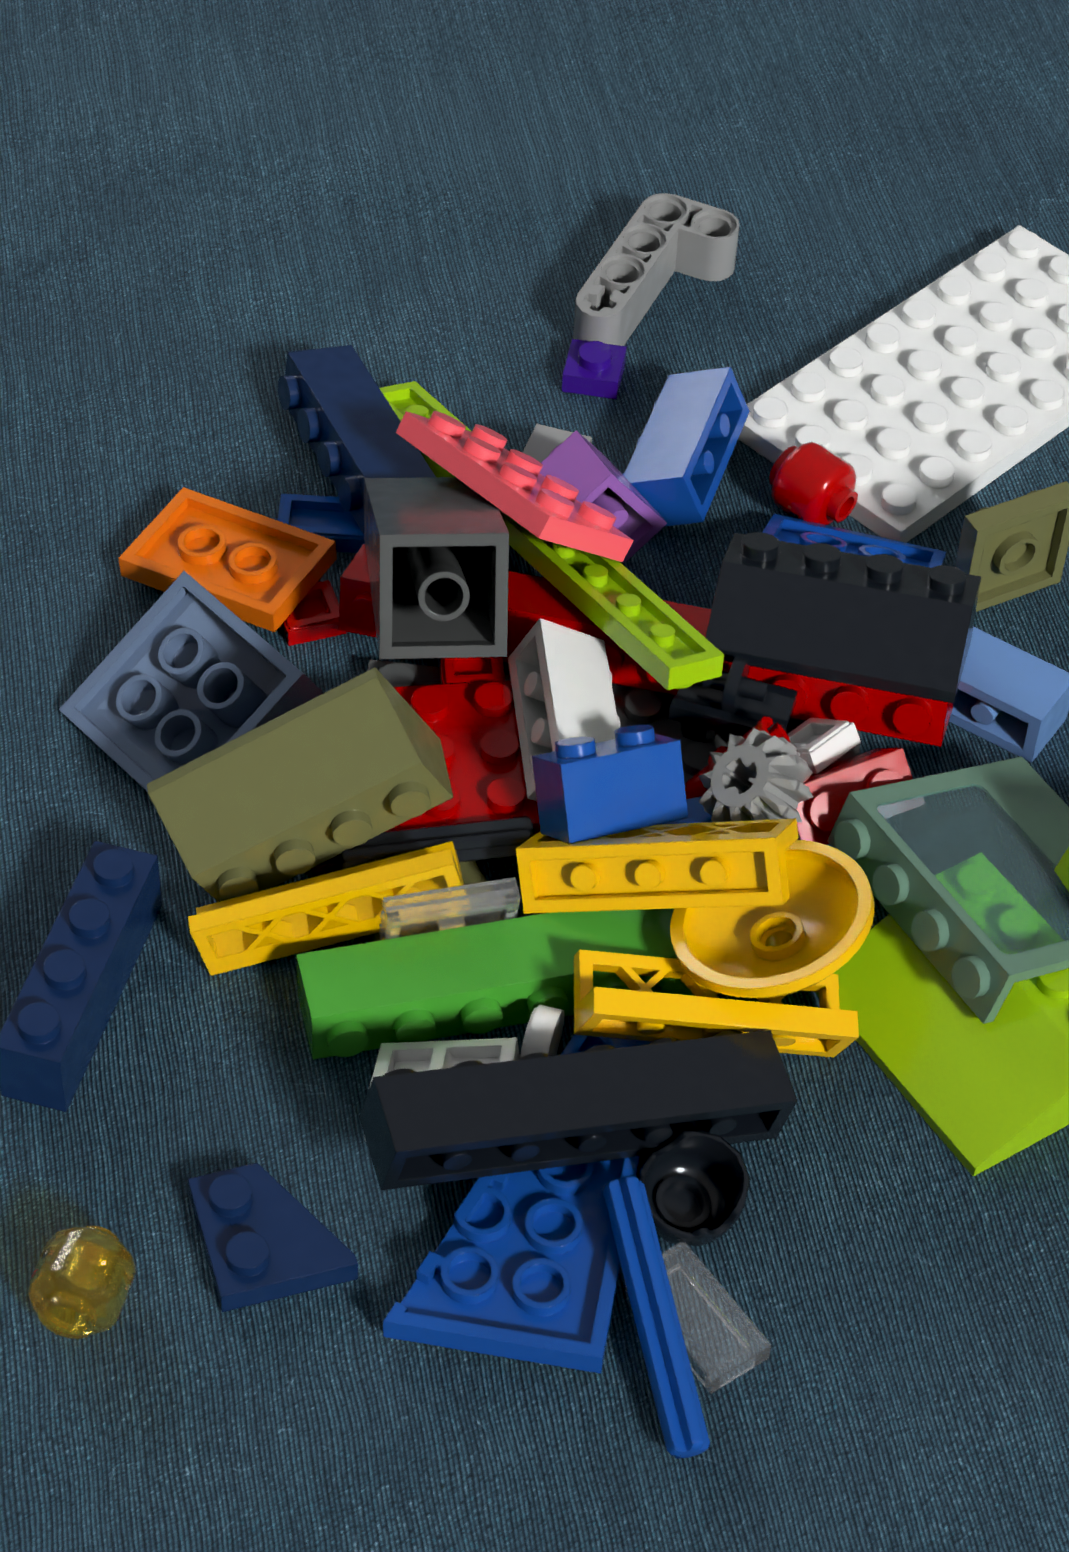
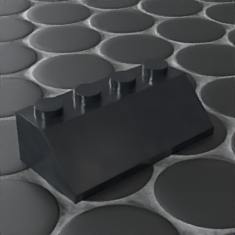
(844, 616)

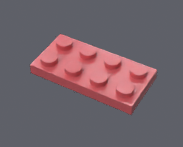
(515, 485)

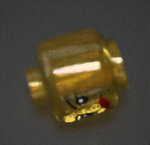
(81, 1281)

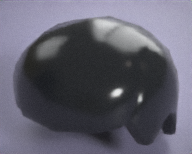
(695, 1187)

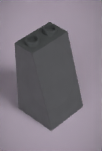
(436, 569)

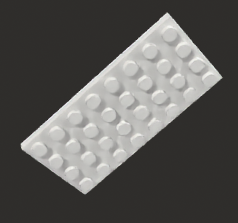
(936, 388)

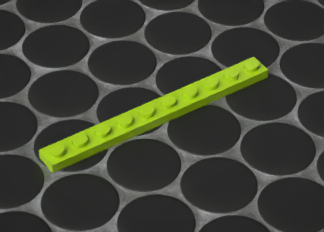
(598, 585)

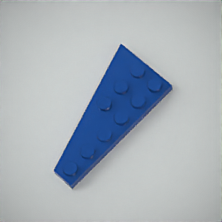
(524, 1265)

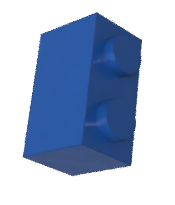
(609, 785)

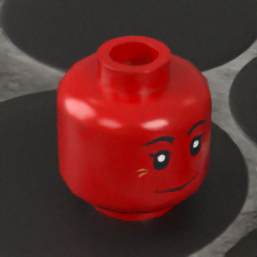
(813, 484)

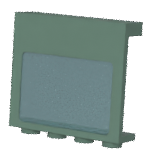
(968, 872)

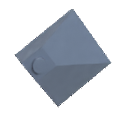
(183, 685)

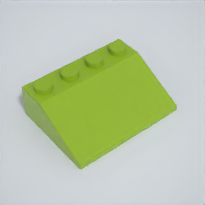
(972, 1082)

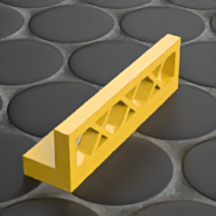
(659, 868)
(315, 909)
(655, 1015)

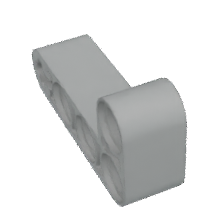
(660, 238)

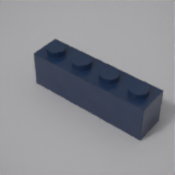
(346, 423)
(79, 976)

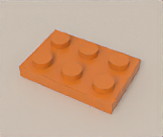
(235, 554)

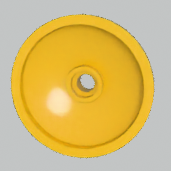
(783, 946)

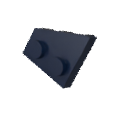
(263, 1239)

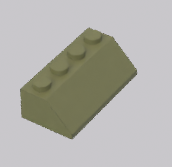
(302, 788)

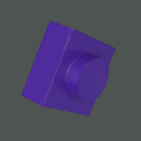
(594, 369)

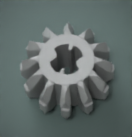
(756, 780)

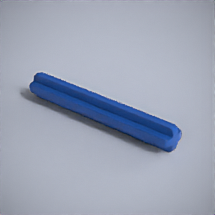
(656, 1318)

